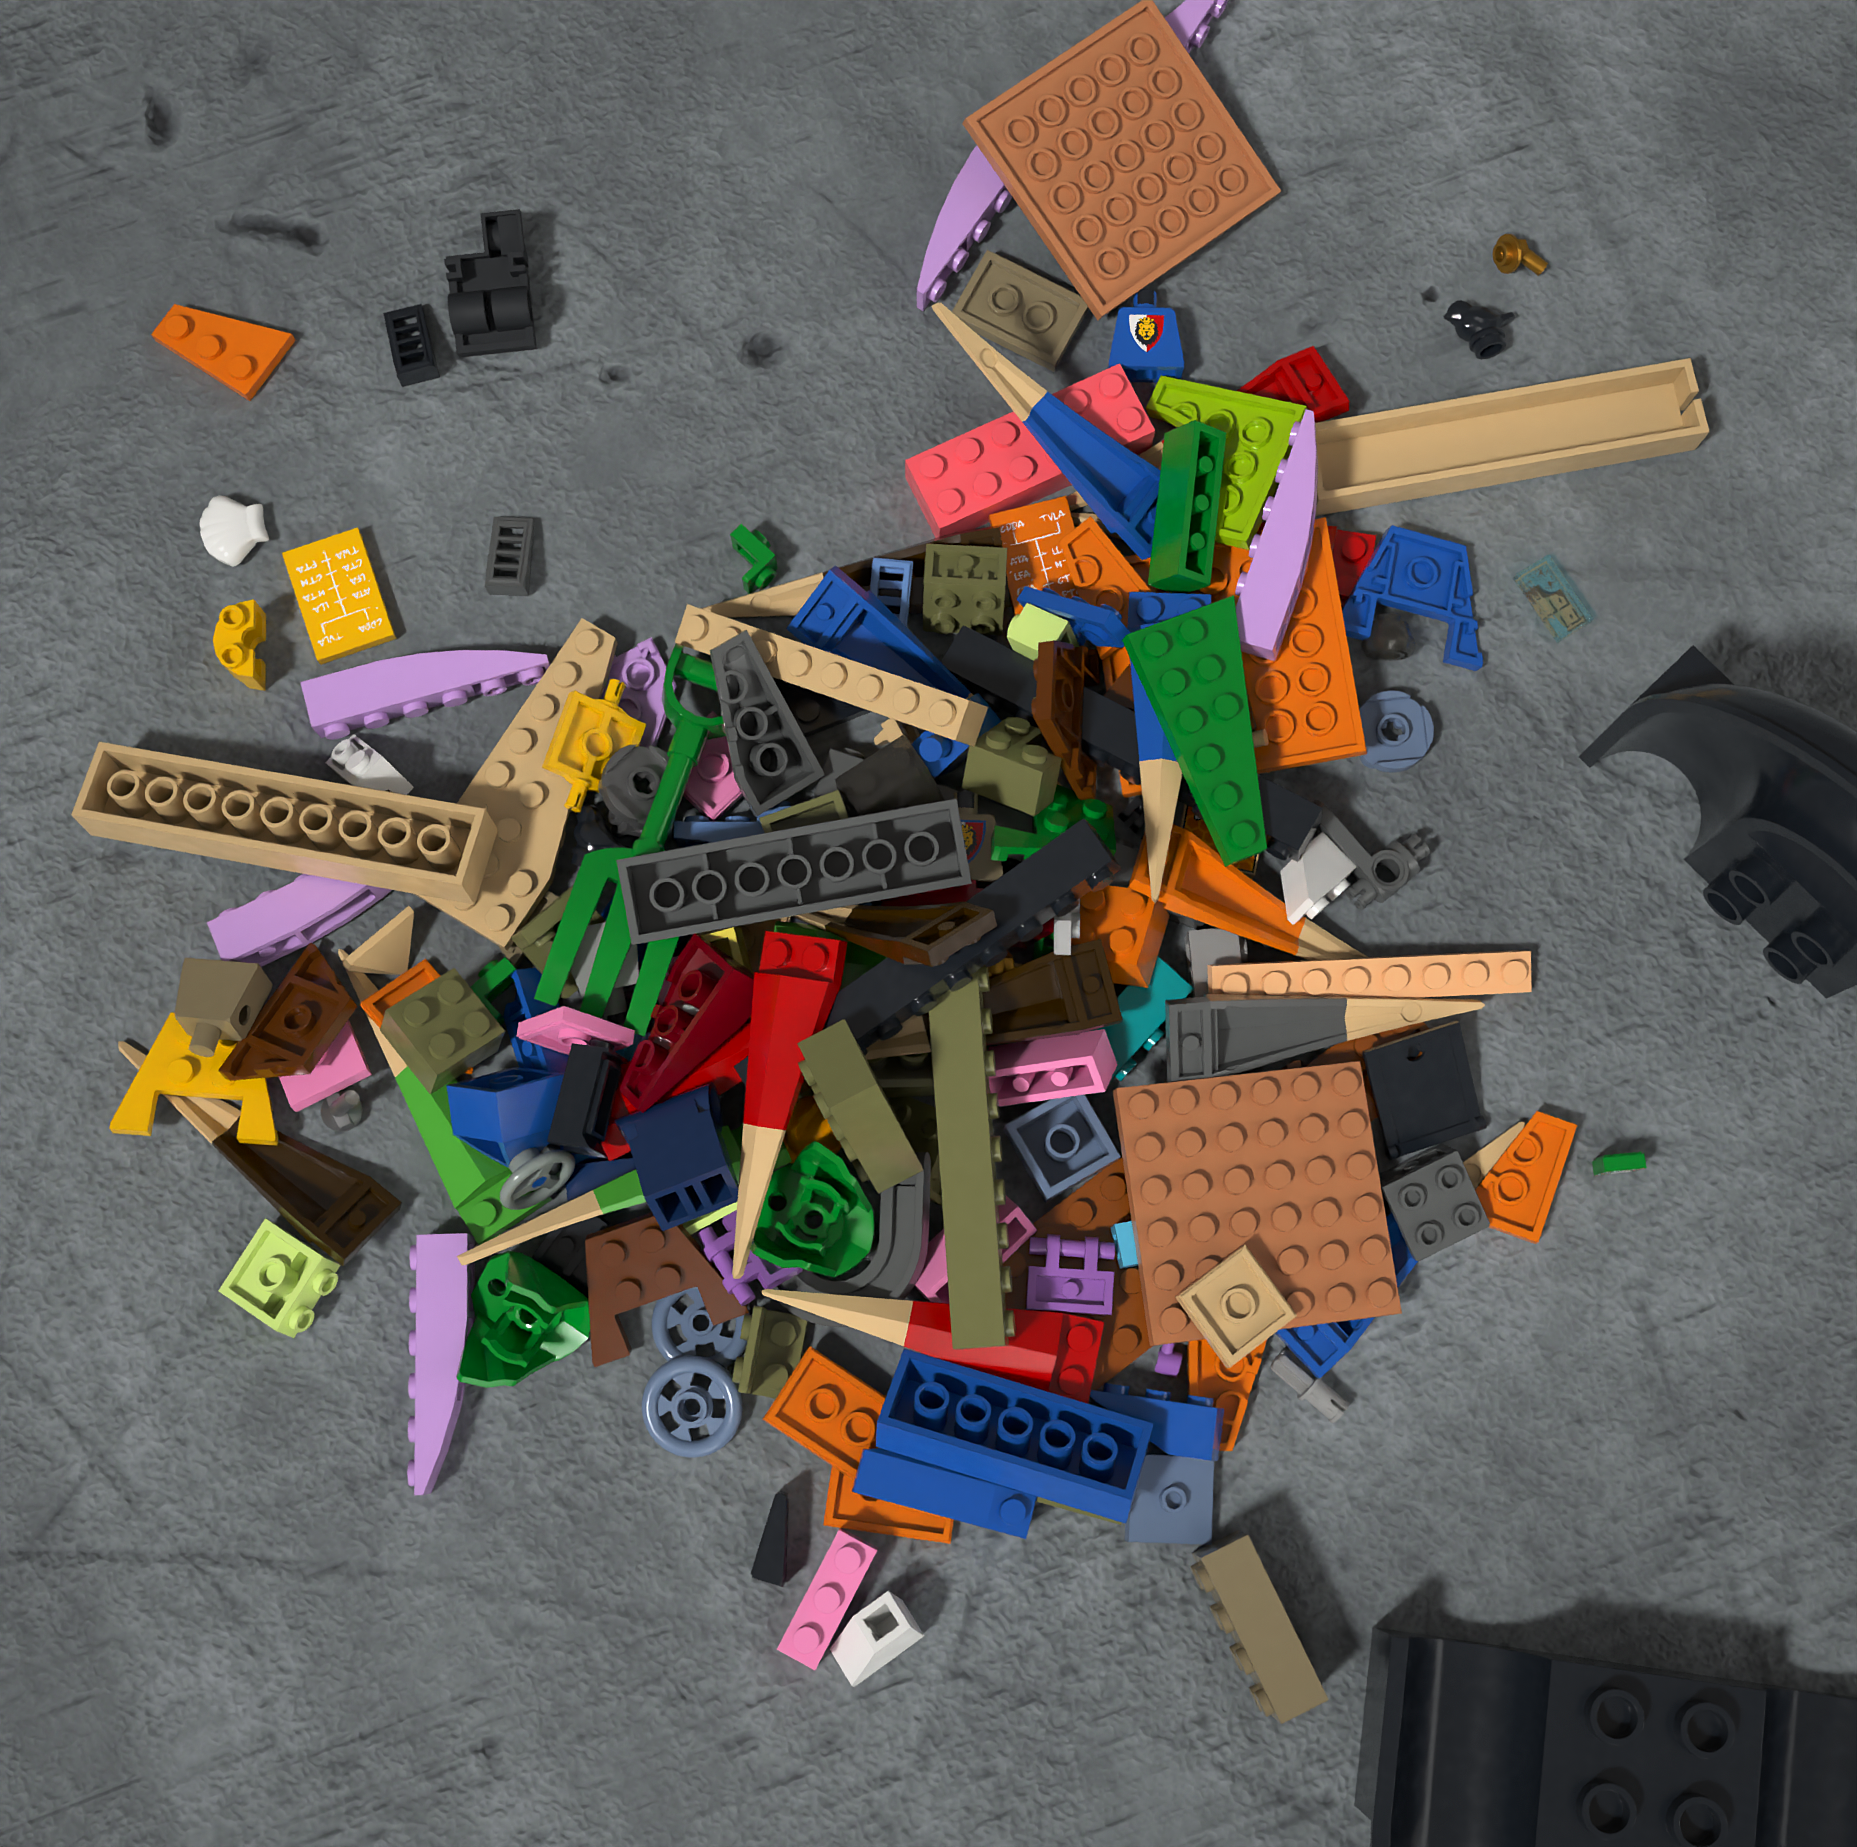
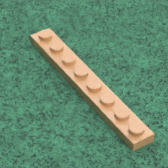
(1379, 976)

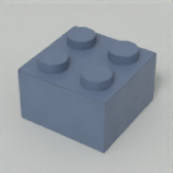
(1061, 1144)

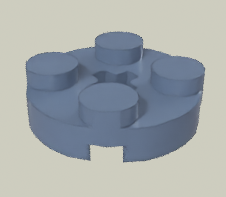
(1406, 715)

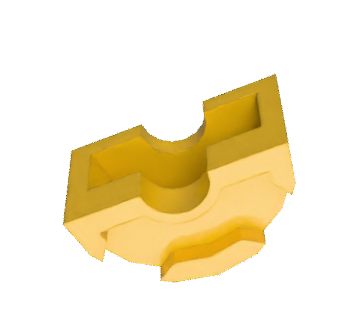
(235, 639)

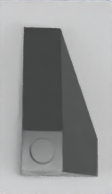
(762, 735)

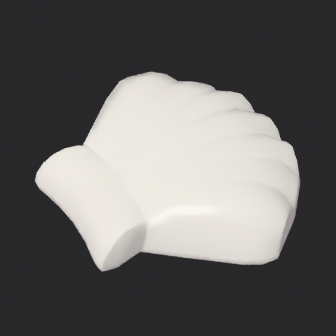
(231, 529)

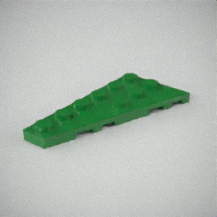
(1200, 698)

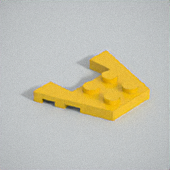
(177, 1071)

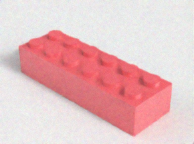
(1004, 464)

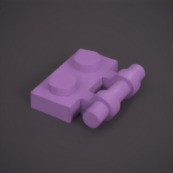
(717, 1251)
(1070, 1289)

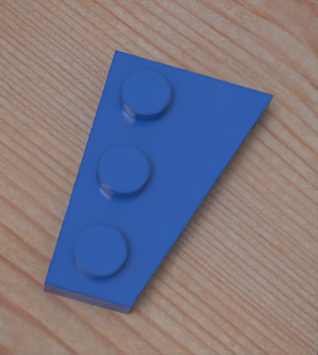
(1092, 623)

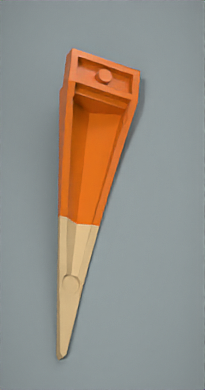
(1224, 897)

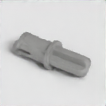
(1308, 1386)

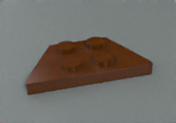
(294, 1023)

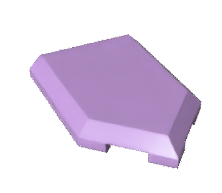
(644, 676)

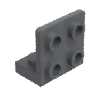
(1433, 1201)

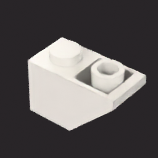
(365, 767)
(1315, 876)
(875, 1637)

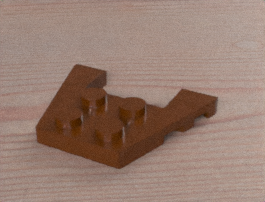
(1058, 707)
(640, 1265)

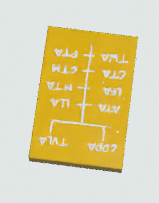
(339, 596)

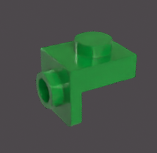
(756, 551)
(493, 981)

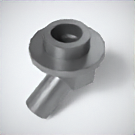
(342, 1110)

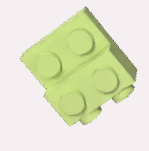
(280, 1279)

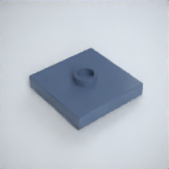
(1172, 1501)

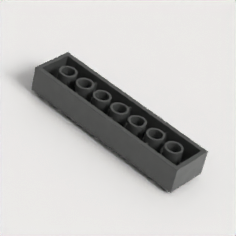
(794, 871)

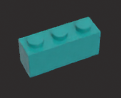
(1143, 1016)

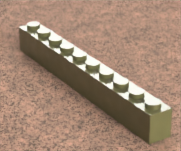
(968, 1168)

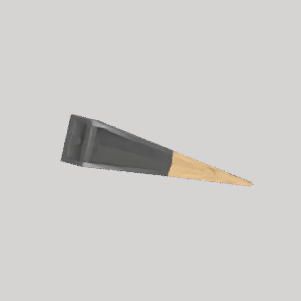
(1242, 1032)

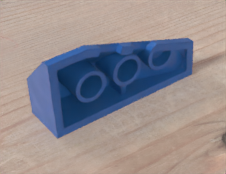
(943, 1492)

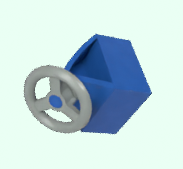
(509, 1121)

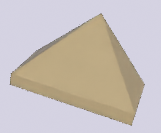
(386, 950)

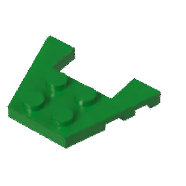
(1053, 821)

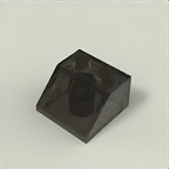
(888, 781)

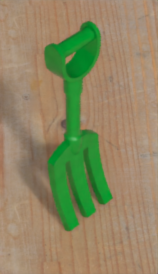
(601, 867)

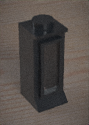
(586, 1098)

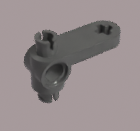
(1398, 857)

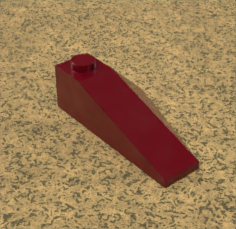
(701, 1010)

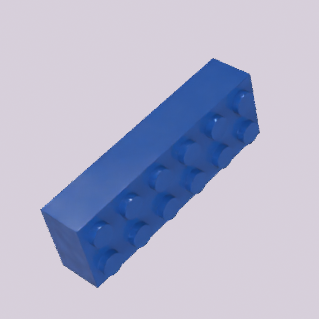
(1014, 1435)

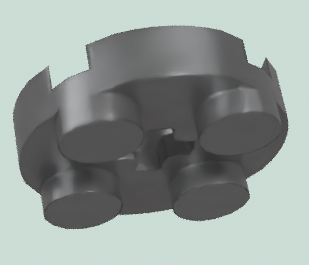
(618, 784)

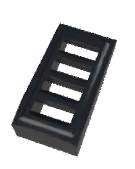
(419, 370)
(771, 1557)

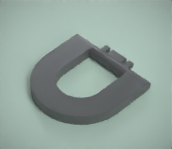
(899, 1252)

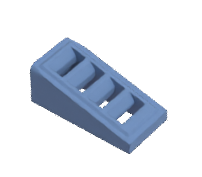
(896, 567)

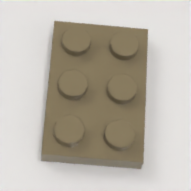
(1020, 310)

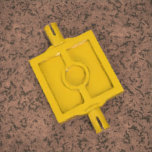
(587, 739)

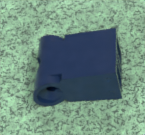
(682, 1156)

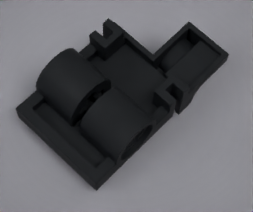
(492, 291)

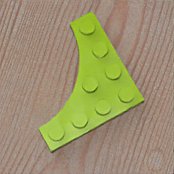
(1254, 446)

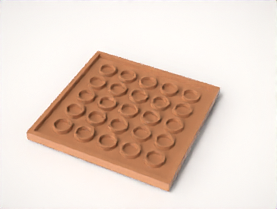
(1122, 157)
(1263, 1166)

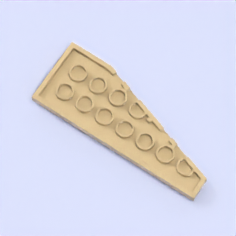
(525, 797)

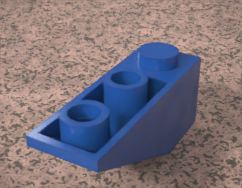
(1178, 1427)

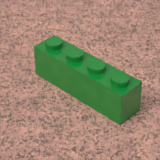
(1187, 508)

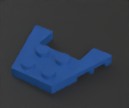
(1422, 578)

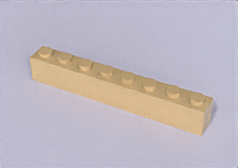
(842, 678)

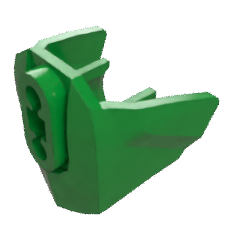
(815, 1187)
(521, 1324)

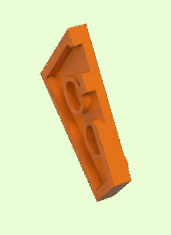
(223, 347)
(1100, 571)
(1526, 1176)
(1227, 1386)

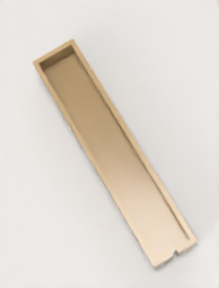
(1508, 436)

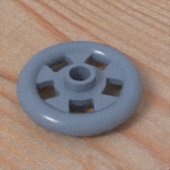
(667, 1317)
(680, 1439)

